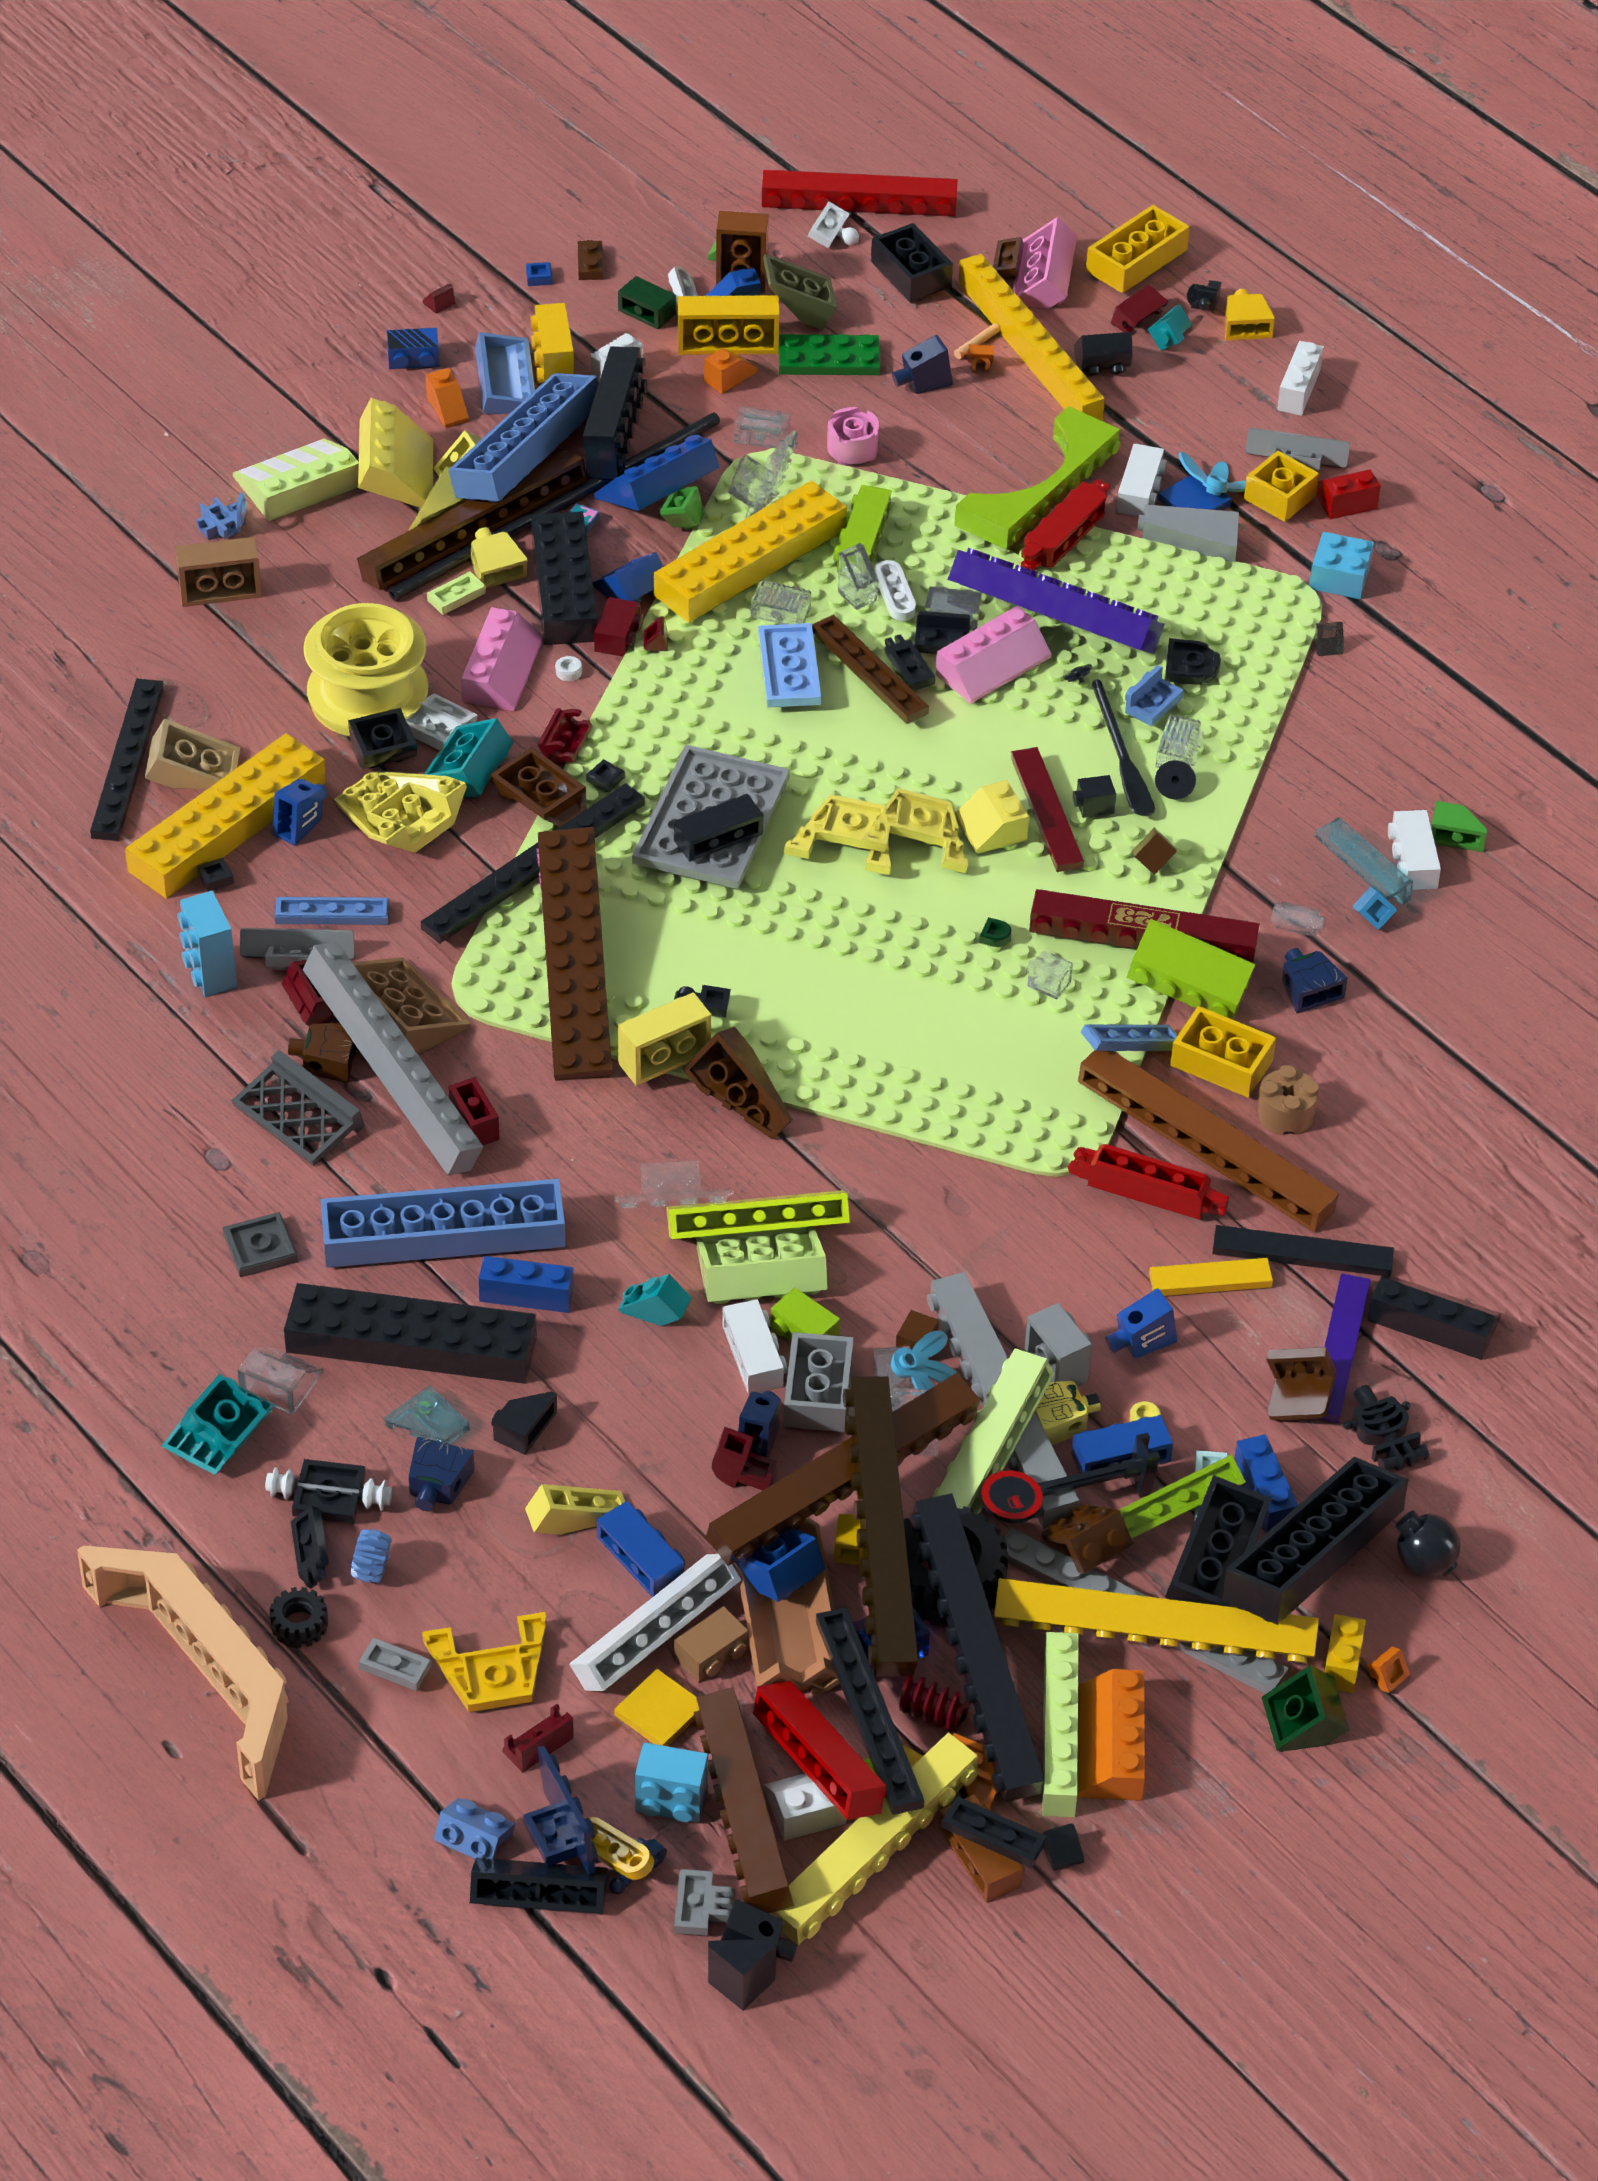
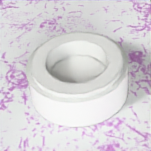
(568, 668)

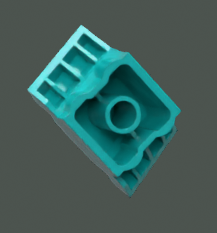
(218, 1424)

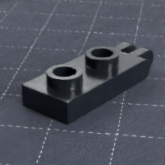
(909, 663)
(310, 1546)

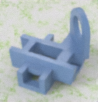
(226, 521)

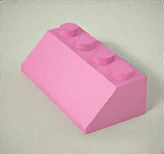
(1046, 265)
(992, 655)
(501, 660)

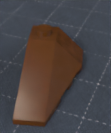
(736, 1077)

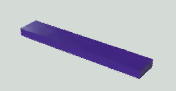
(1343, 1336)

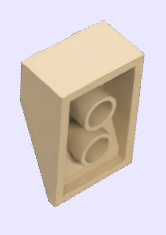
(188, 757)

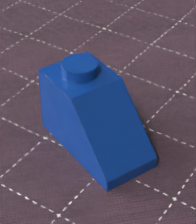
(738, 283)

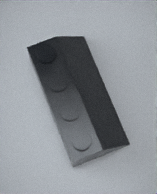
(1432, 1316)

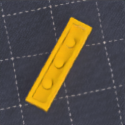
(1211, 1277)

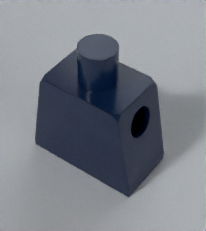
(925, 367)

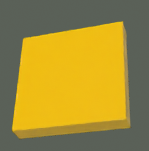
(658, 1709)

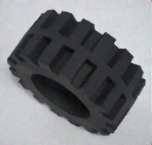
(295, 1602)

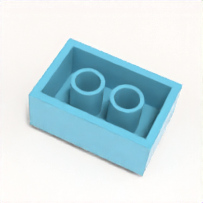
(207, 944)

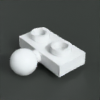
(830, 225)

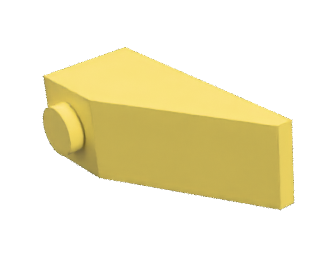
(438, 501)
(568, 1508)

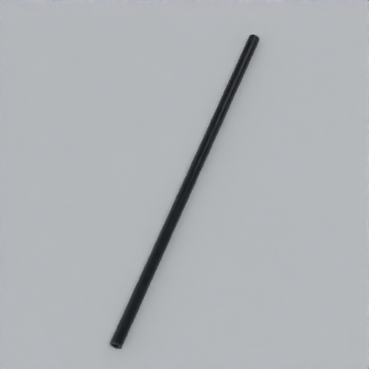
(552, 507)

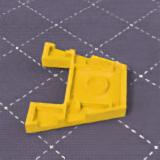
(491, 1675)

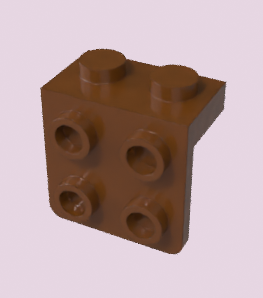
(1301, 1383)
(1090, 1535)

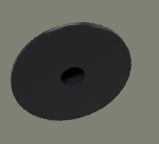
(1175, 779)

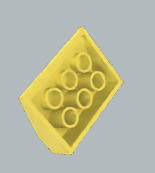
(394, 455)

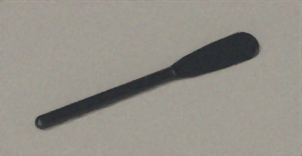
(1132, 781)

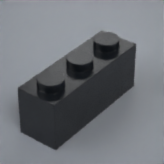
(718, 827)

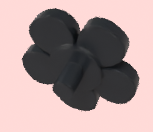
(1078, 673)

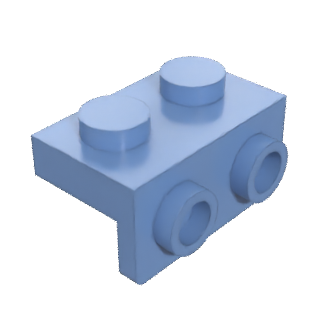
(1152, 697)
(472, 1829)

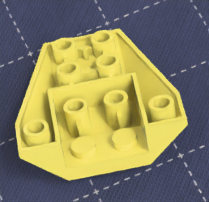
(403, 807)

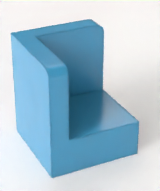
(1374, 908)

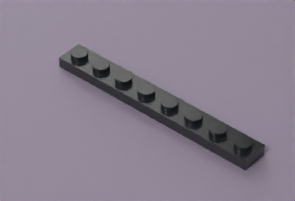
(127, 760)
(869, 1710)

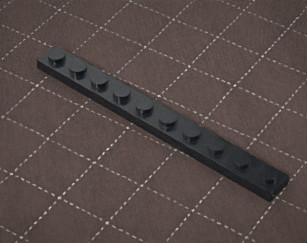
(524, 867)

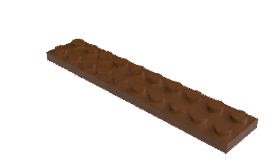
(574, 954)

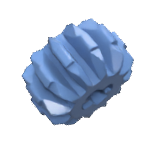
(371, 1556)

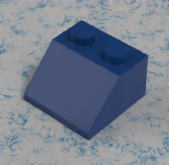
(631, 579)
(784, 1565)

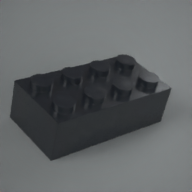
(1220, 1535)

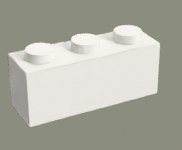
(1300, 378)
(1141, 480)
(1415, 848)
(754, 1346)

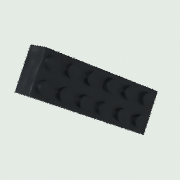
(614, 412)
(563, 578)

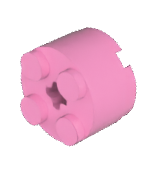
(853, 436)

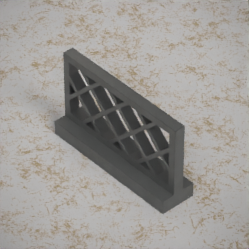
(310, 1088)

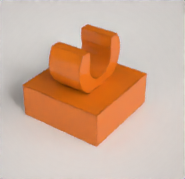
(980, 354)
(1389, 1669)

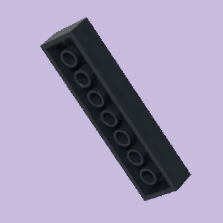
(410, 1333)
(1314, 1540)

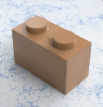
(711, 1644)

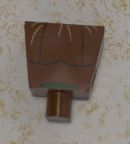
(326, 1051)

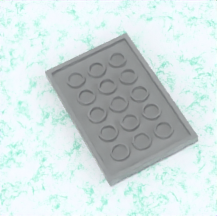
(699, 782)

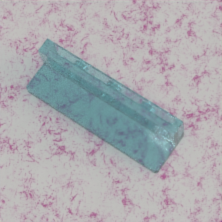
(1365, 860)

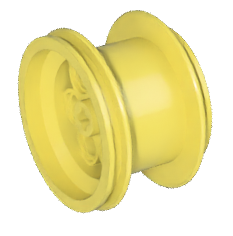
(364, 664)

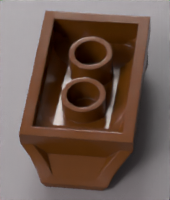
(541, 787)

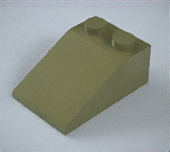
(802, 291)

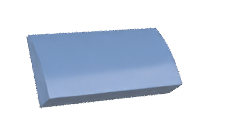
(503, 372)

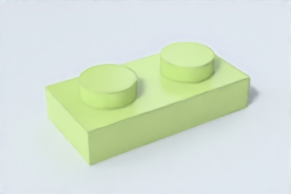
(456, 593)

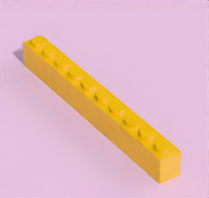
(1029, 337)
(1155, 1619)

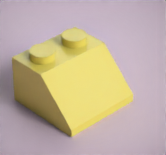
(993, 818)

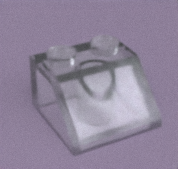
(278, 1377)

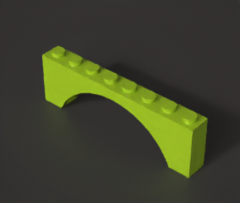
(1008, 516)

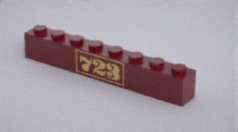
(1125, 923)

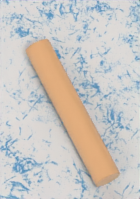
(977, 340)

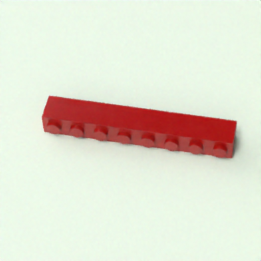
(859, 192)

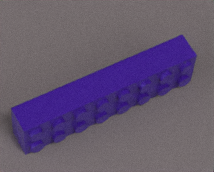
(1061, 603)

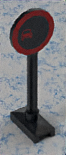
(1018, 1497)

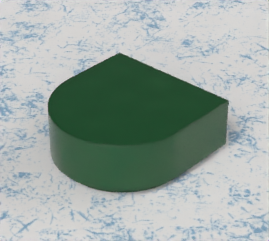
(995, 933)

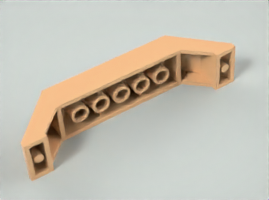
(208, 1638)

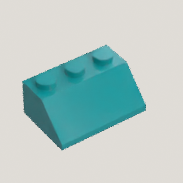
(472, 754)

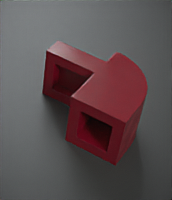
(736, 1463)

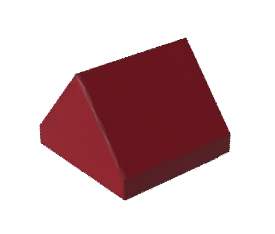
(440, 299)
(656, 636)

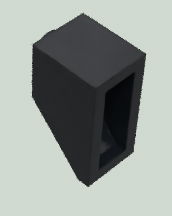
(524, 1420)

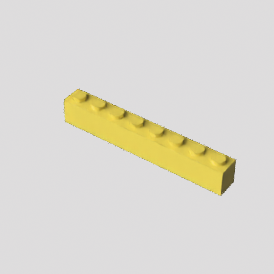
(873, 1839)

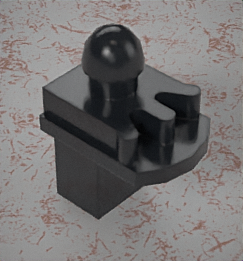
(1204, 296)

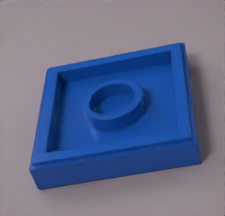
(1193, 494)

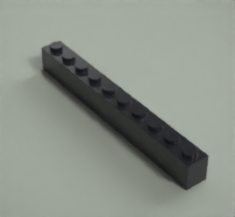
(978, 1648)

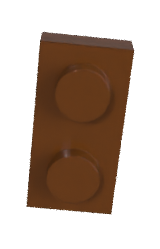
(1008, 257)
(590, 260)

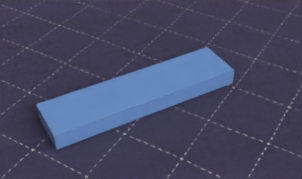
(332, 910)
(1129, 1037)

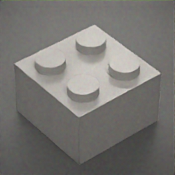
(1056, 1337)

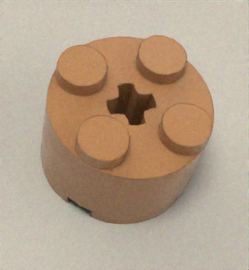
(1287, 1101)

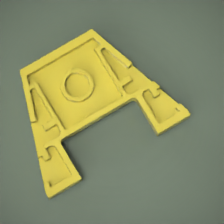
(920, 819)
(841, 822)

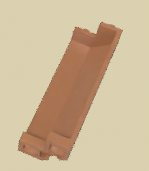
(785, 1632)

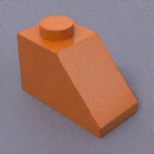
(726, 370)
(446, 397)

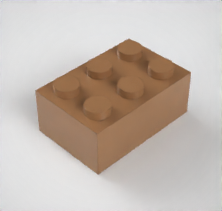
(218, 571)

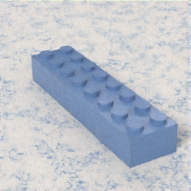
(524, 438)
(443, 1223)

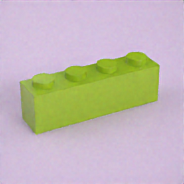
(866, 521)

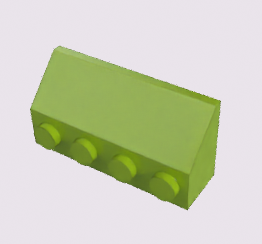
(1190, 970)

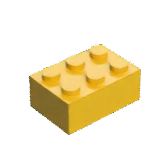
(551, 341)
(1223, 1051)

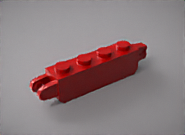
(1065, 525)
(1148, 1181)

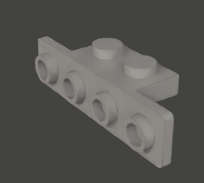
(1305, 449)
(290, 945)

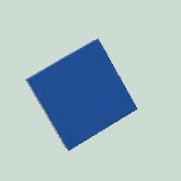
(539, 274)

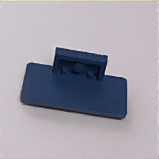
(560, 1827)

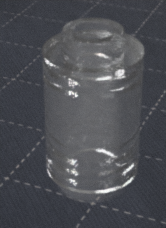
(1297, 918)

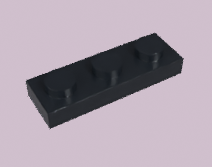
(994, 1832)

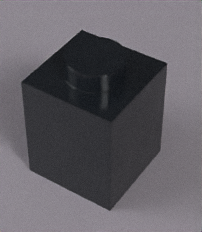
(1095, 796)

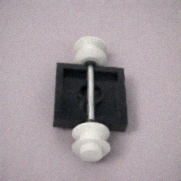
(329, 1487)

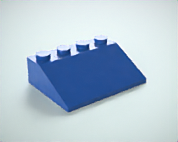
(661, 474)

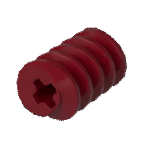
(932, 1704)

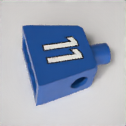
(297, 810)
(1144, 1326)

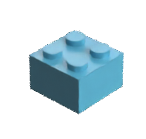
(1341, 565)
(671, 1782)

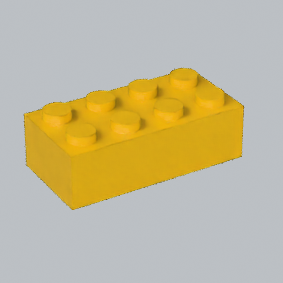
(1137, 248)
(729, 323)

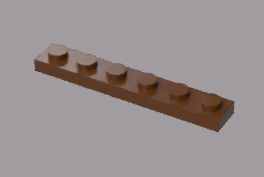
(870, 669)

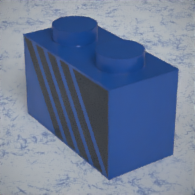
(413, 348)

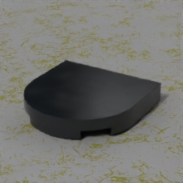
(1191, 662)

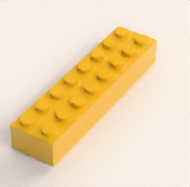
(749, 551)
(221, 816)

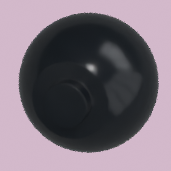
(1427, 1544)

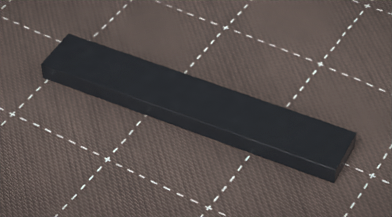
(1303, 1250)

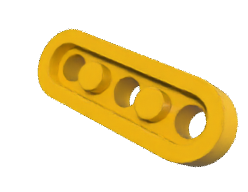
(631, 1858)

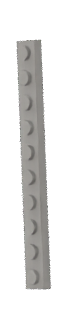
(1060, 1570)

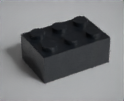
(911, 262)

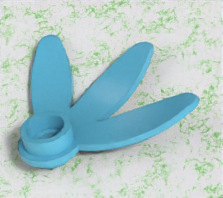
(1216, 481)
(916, 1364)

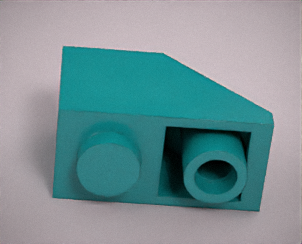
(656, 1301)

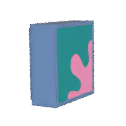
(590, 515)

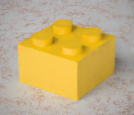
(1281, 486)

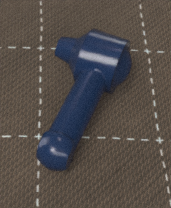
(658, 1852)

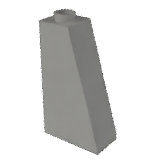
(1194, 529)

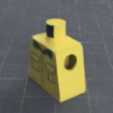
(1065, 1411)

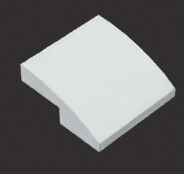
(437, 720)

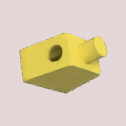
(497, 558)

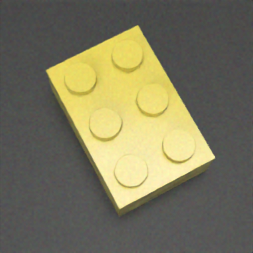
(663, 1038)

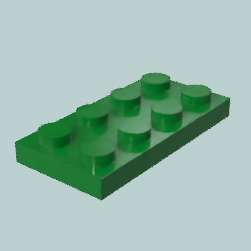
(829, 354)

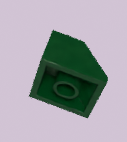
(1305, 1711)

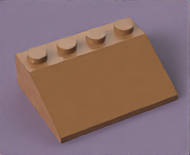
(412, 1002)

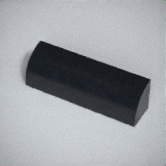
(537, 1885)

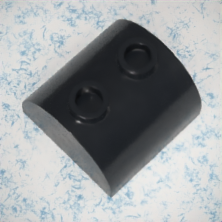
(1104, 352)
(381, 738)

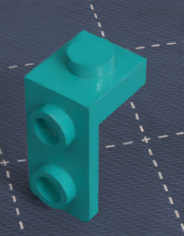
(1169, 328)

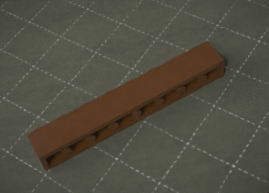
(744, 1802)

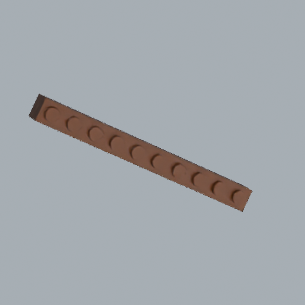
(1208, 1138)

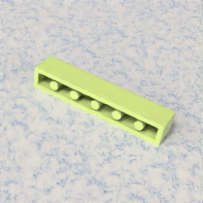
(997, 1428)
(1060, 1724)

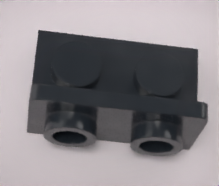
(939, 629)

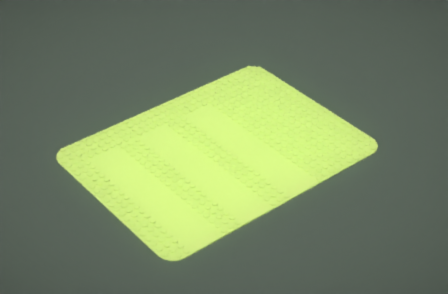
(876, 983)

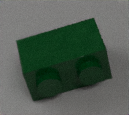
(646, 302)

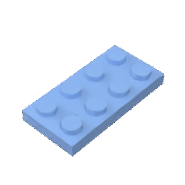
(789, 665)

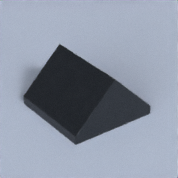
(741, 1968)

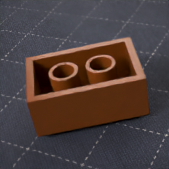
(741, 243)

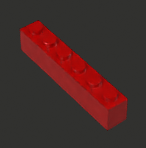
(819, 1750)

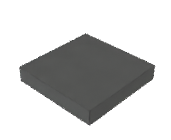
(259, 1244)

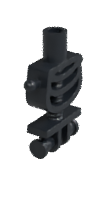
(1378, 1425)

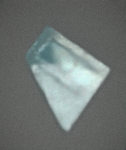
(429, 1417)

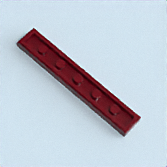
(1047, 809)

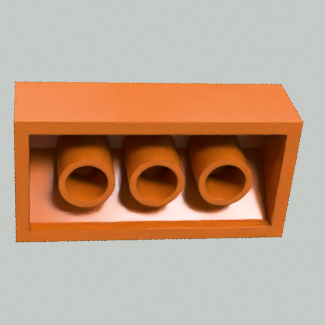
(1111, 1736)

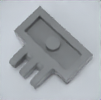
(700, 1902)

